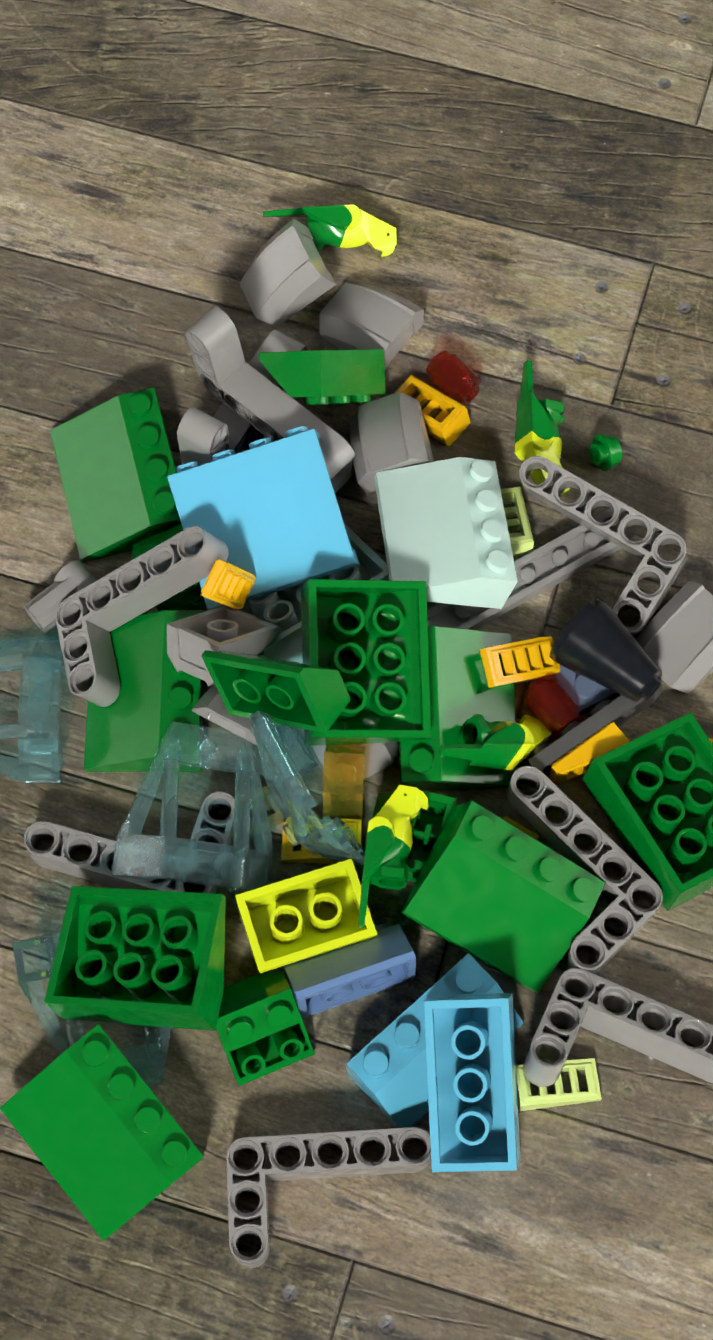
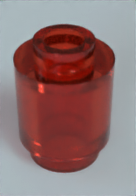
(453, 377)
(552, 704)

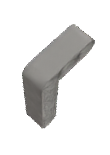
(251, 395)
(204, 436)
(614, 531)
(120, 596)
(605, 853)
(98, 865)
(625, 1028)
(308, 1167)

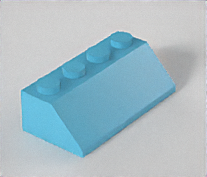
(395, 1063)
(472, 1083)

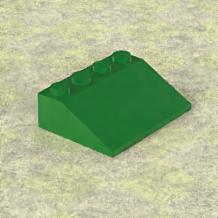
(116, 474)
(380, 647)
(456, 694)
(149, 699)
(662, 805)
(502, 895)
(140, 958)
(101, 1132)

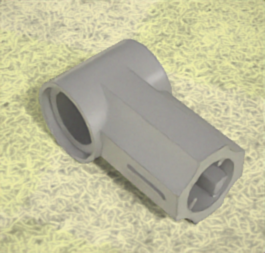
(67, 582)

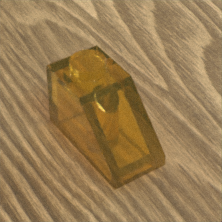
(344, 782)

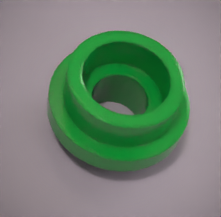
(605, 451)

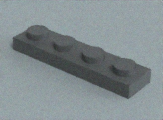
(574, 734)

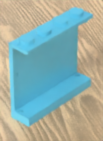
(269, 509)

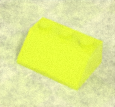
(304, 916)

